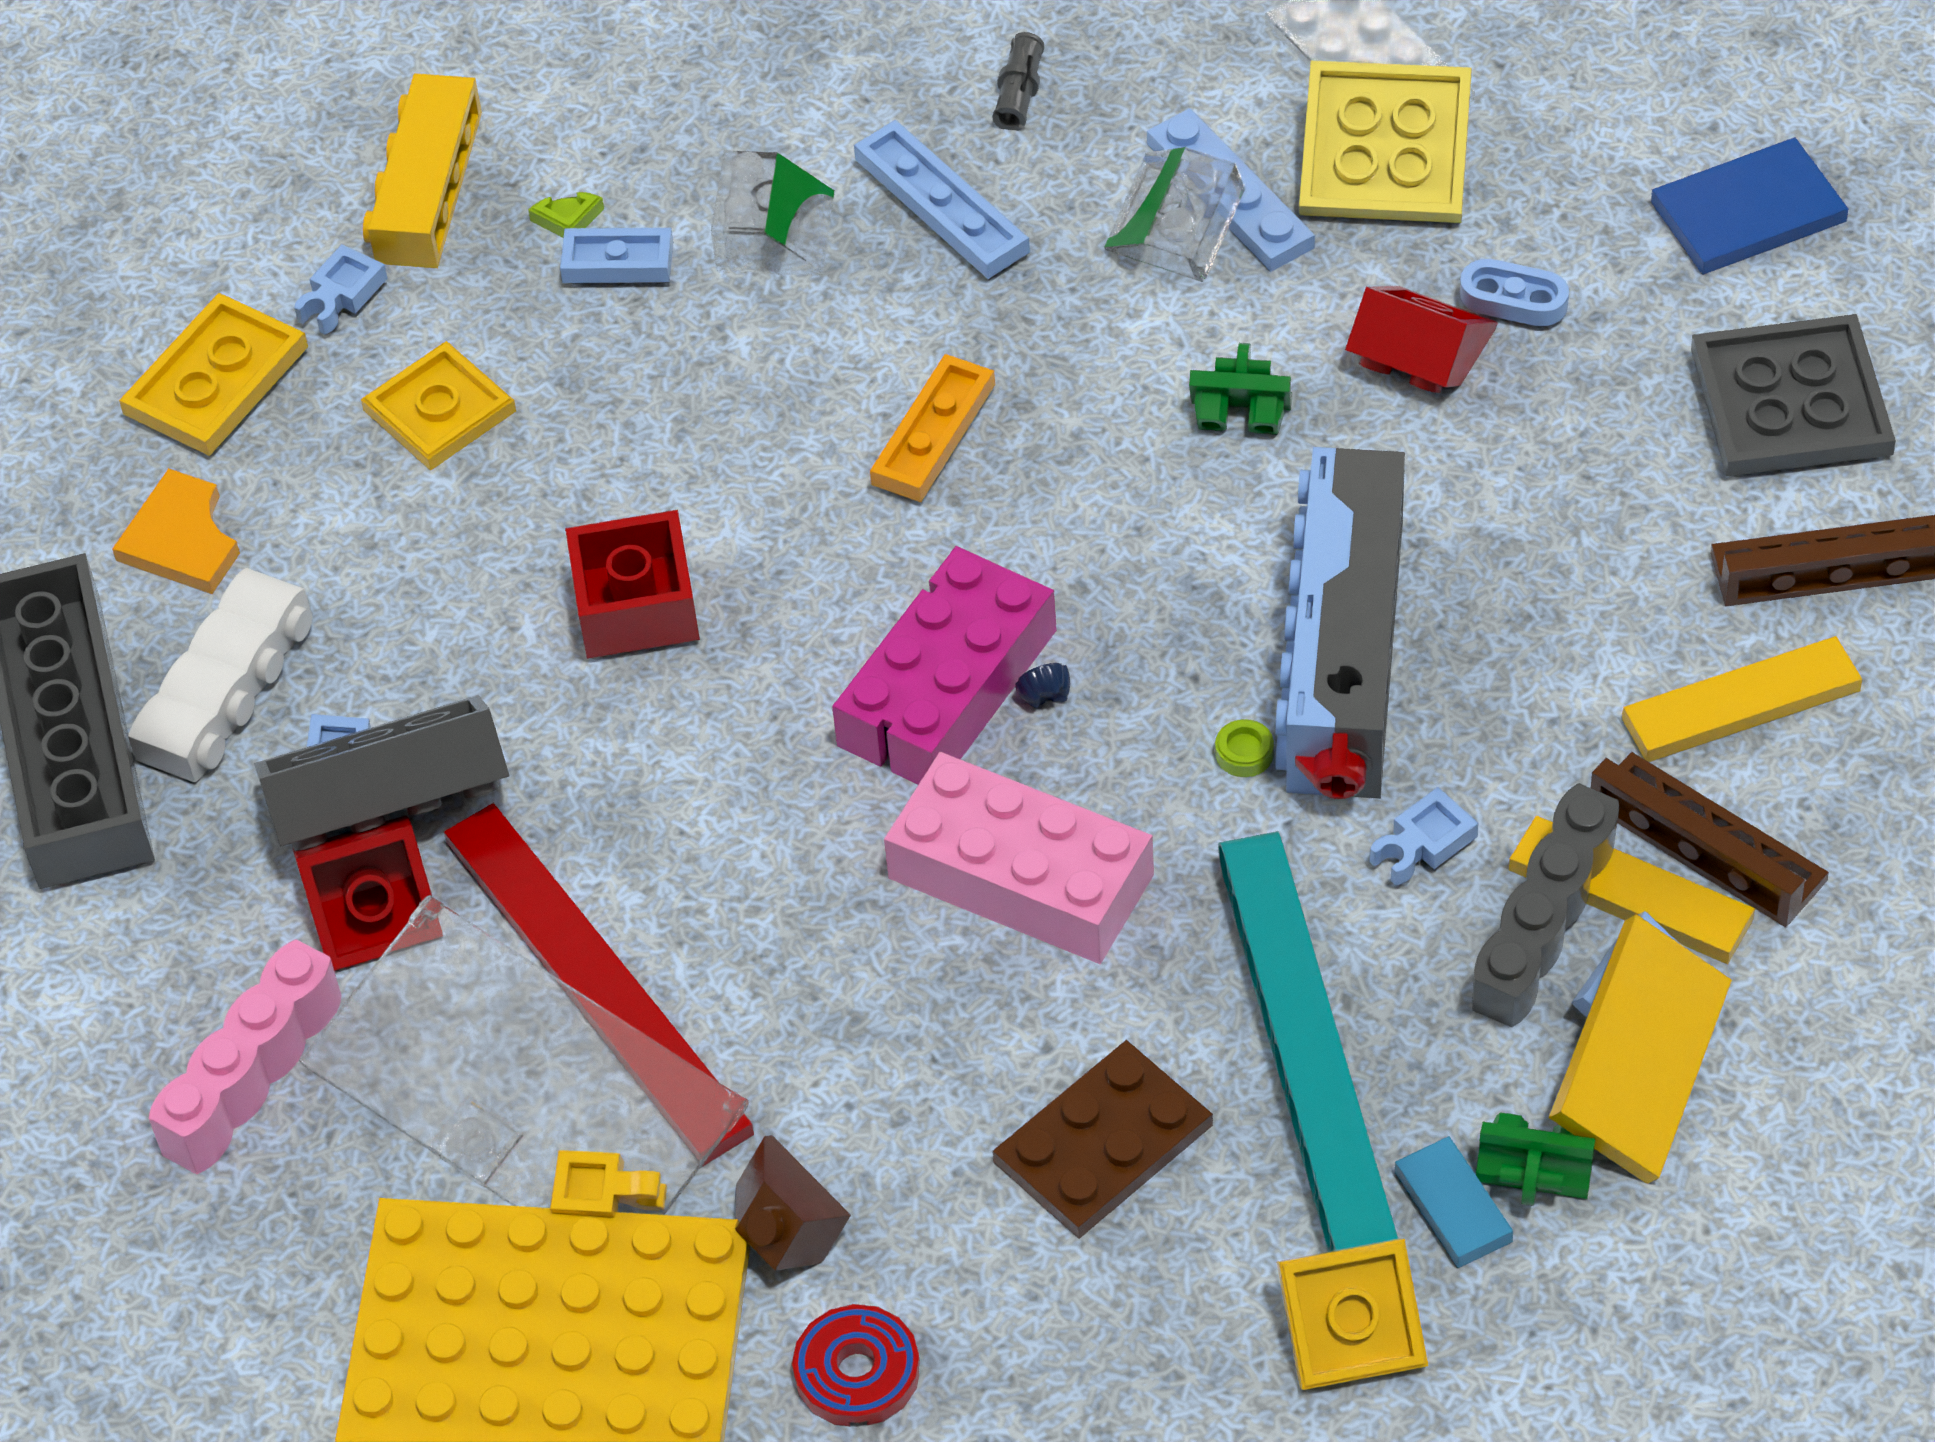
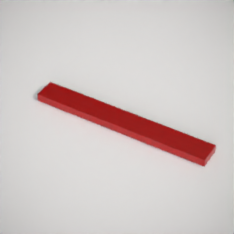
(564, 936)

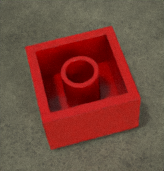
(632, 584)

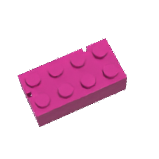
(945, 665)

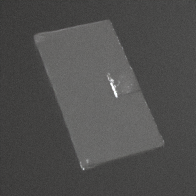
(512, 1065)

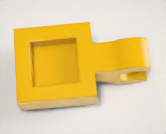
(597, 1184)

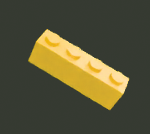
(423, 170)

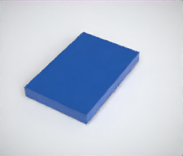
(1749, 205)

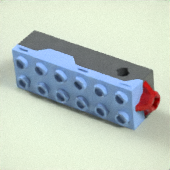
(1341, 623)

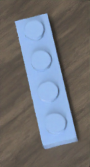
(942, 199)
(1261, 217)

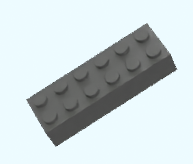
(66, 727)

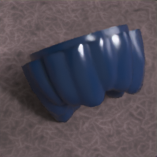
(1044, 684)

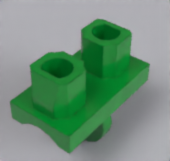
(1240, 384)
(1534, 1158)

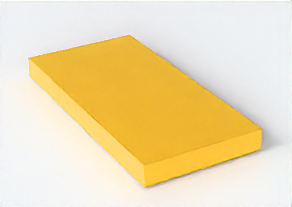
(1641, 1049)

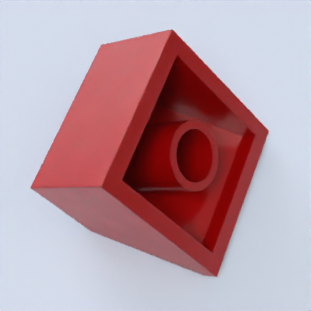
(1417, 337)
(363, 889)

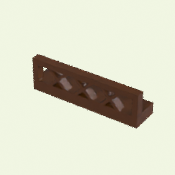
(1825, 560)
(1705, 847)

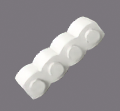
(220, 674)

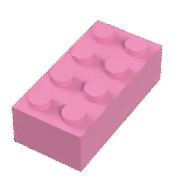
(1019, 857)

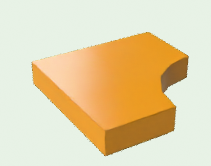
(177, 534)

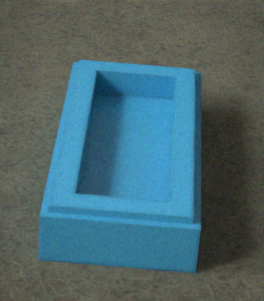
(1453, 1202)

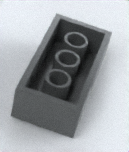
(382, 772)

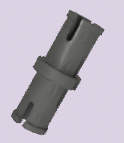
(1018, 81)

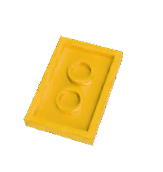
(213, 374)

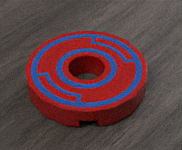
(851, 1332)

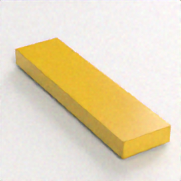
(1741, 699)
(1682, 907)

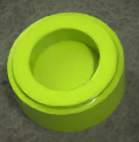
(1244, 748)

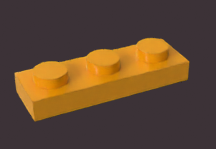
(932, 428)

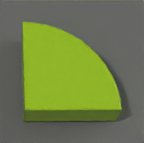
(566, 212)

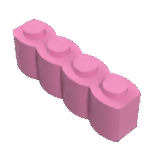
(238, 1063)

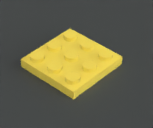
(1385, 141)

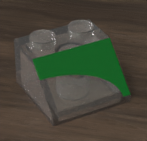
(1177, 211)
(770, 216)

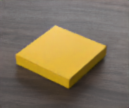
(438, 405)
(1352, 1313)

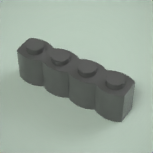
(1545, 905)

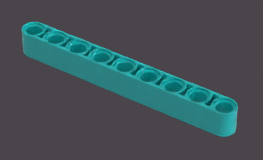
(1305, 1043)

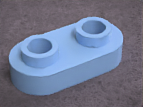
(1517, 292)

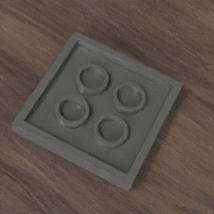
(1792, 395)

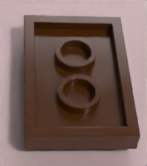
(1102, 1138)

